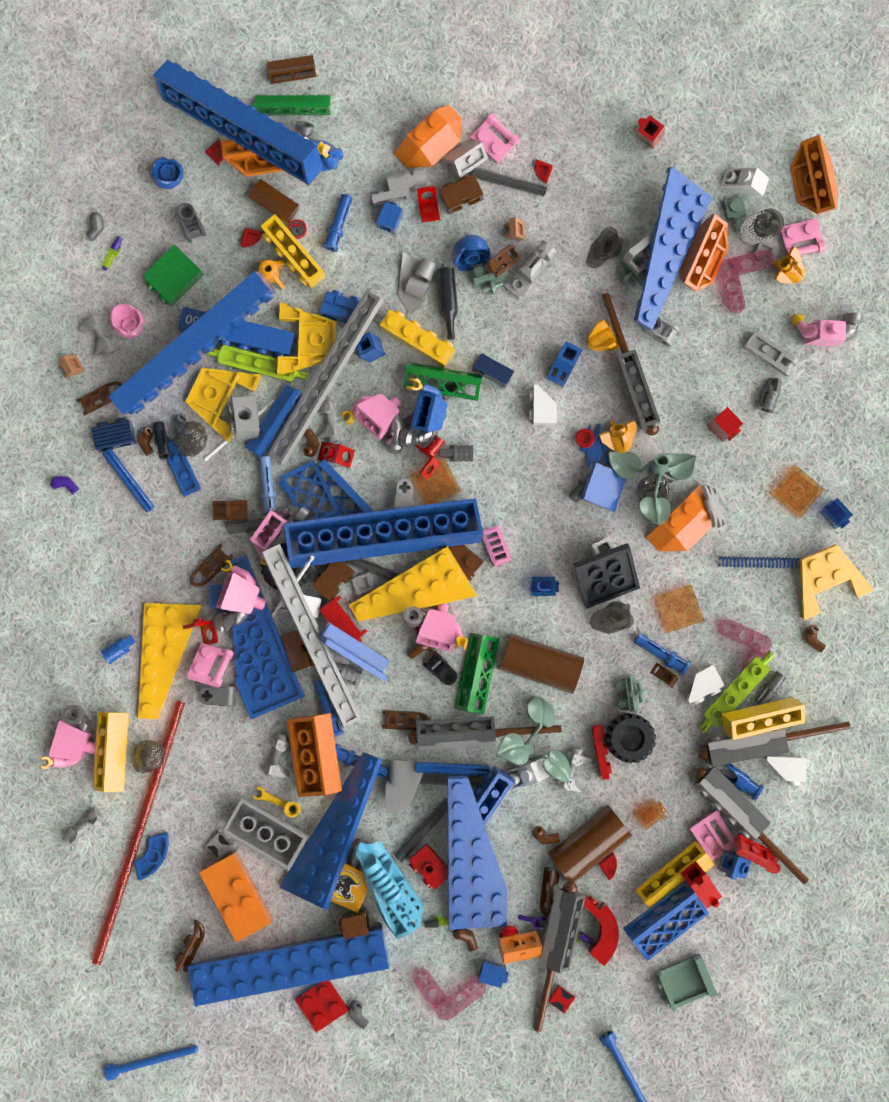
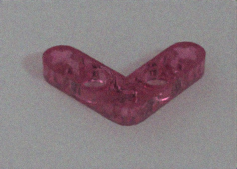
(739, 270)
(754, 650)
(443, 1000)

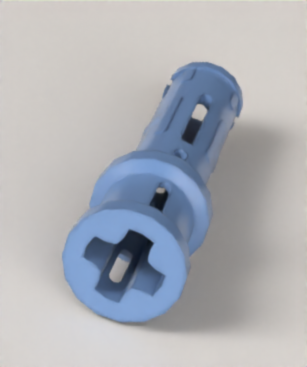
(267, 495)

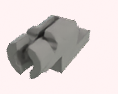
(399, 187)
(530, 270)

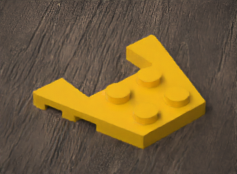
(315, 339)
(213, 392)
(825, 570)

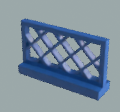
(662, 913)

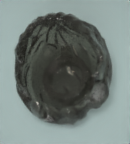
(190, 438)
(646, 487)
(148, 756)

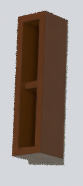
(291, 69)
(274, 201)

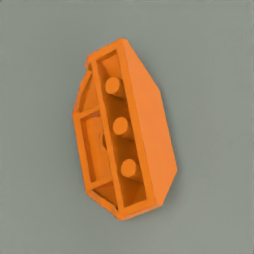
(431, 139)
(246, 161)
(814, 176)
(705, 254)
(684, 526)

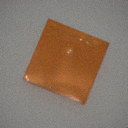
(439, 486)
(797, 491)
(679, 608)

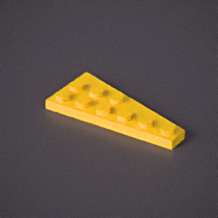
(423, 585)
(162, 652)

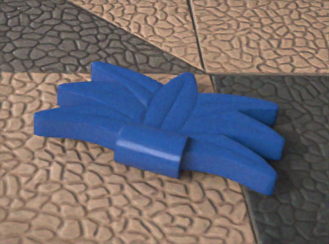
(597, 450)

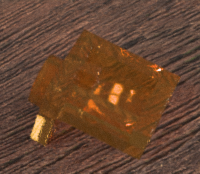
(650, 814)

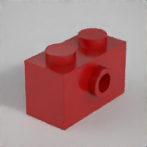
(726, 425)
(429, 866)

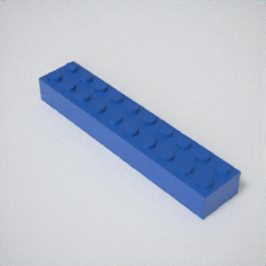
(238, 122)
(193, 343)
(383, 533)
(287, 966)

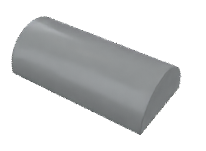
(265, 833)

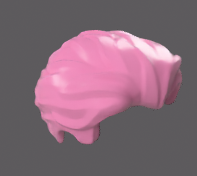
(126, 321)

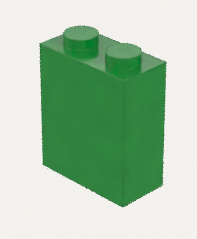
(172, 275)

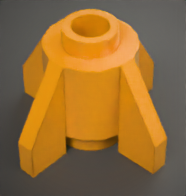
(274, 267)
(790, 267)
(602, 337)
(620, 437)

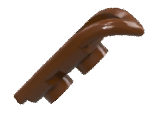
(503, 259)
(103, 393)
(207, 569)
(409, 720)
(546, 896)
(190, 942)

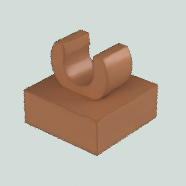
(516, 229)
(71, 365)

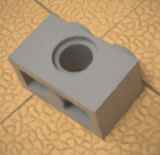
(246, 408)

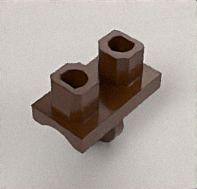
(230, 510)

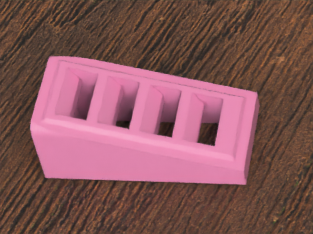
(500, 561)

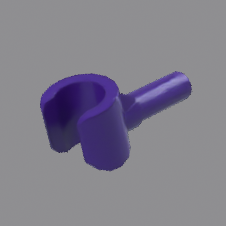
(535, 921)

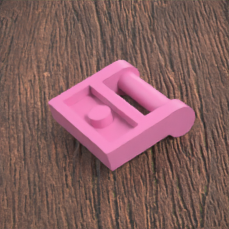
(493, 145)
(800, 233)
(204, 663)
(708, 838)

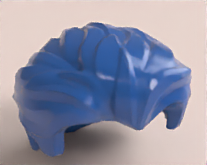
(166, 173)

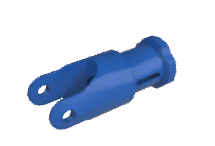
(744, 783)

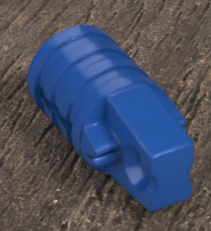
(117, 649)

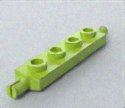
(253, 363)
(737, 690)

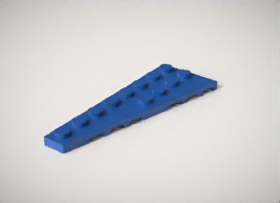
(324, 855)

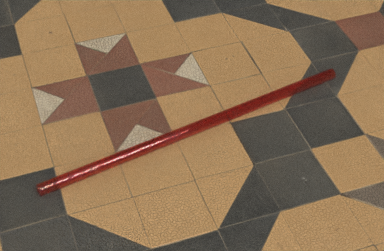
(137, 836)

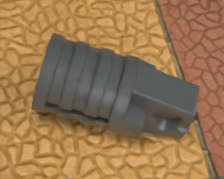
(770, 395)
(457, 453)

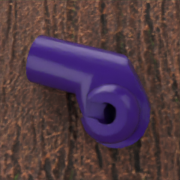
(64, 481)

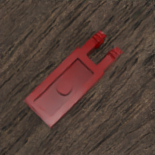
(601, 750)
(756, 853)

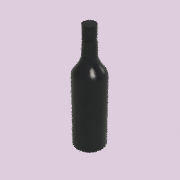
(447, 298)

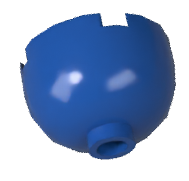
(474, 251)

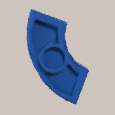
(153, 857)

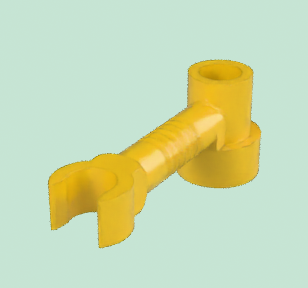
(280, 802)

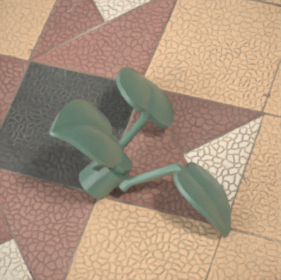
(678, 465)
(517, 752)

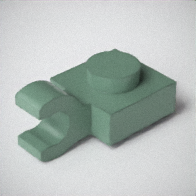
(735, 210)

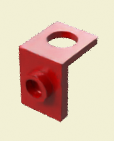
(428, 206)
(333, 453)
(204, 626)

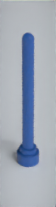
(610, 1043)
(112, 1071)

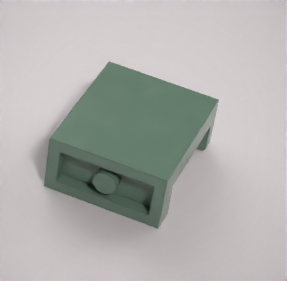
(685, 982)

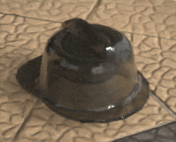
(761, 226)
(605, 247)
(612, 618)

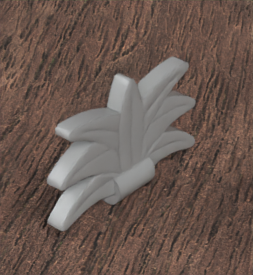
(713, 507)

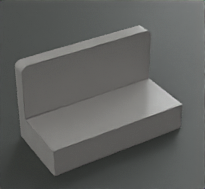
(466, 157)

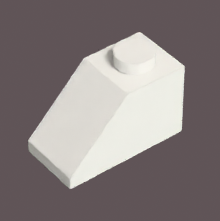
(788, 768)

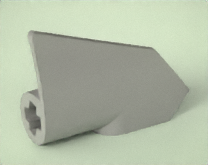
(411, 288)
(401, 785)

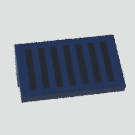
(493, 370)

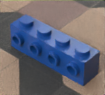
(492, 791)

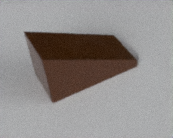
(665, 675)

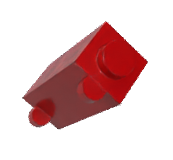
(650, 131)
(338, 617)
(702, 885)

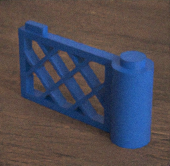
(286, 488)

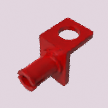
(430, 452)

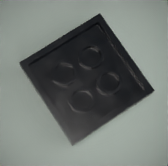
(606, 575)

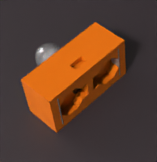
(520, 947)

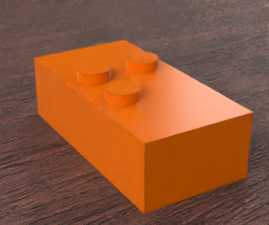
(314, 755)
(236, 896)

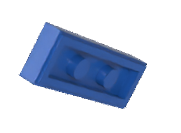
(182, 471)

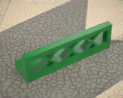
(293, 104)
(445, 374)
(473, 673)

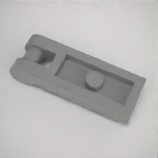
(770, 353)

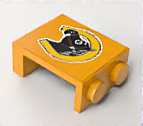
(350, 888)

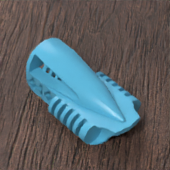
(383, 883)

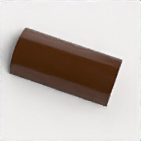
(542, 663)
(589, 844)

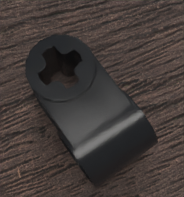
(440, 668)

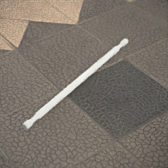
(225, 442)
(297, 578)

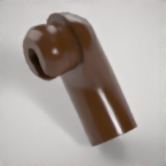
(145, 439)
(312, 445)
(812, 639)
(417, 649)
(543, 837)
(467, 936)

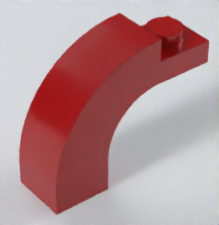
(607, 941)

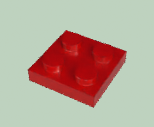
(322, 1005)

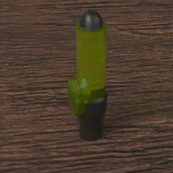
(436, 922)

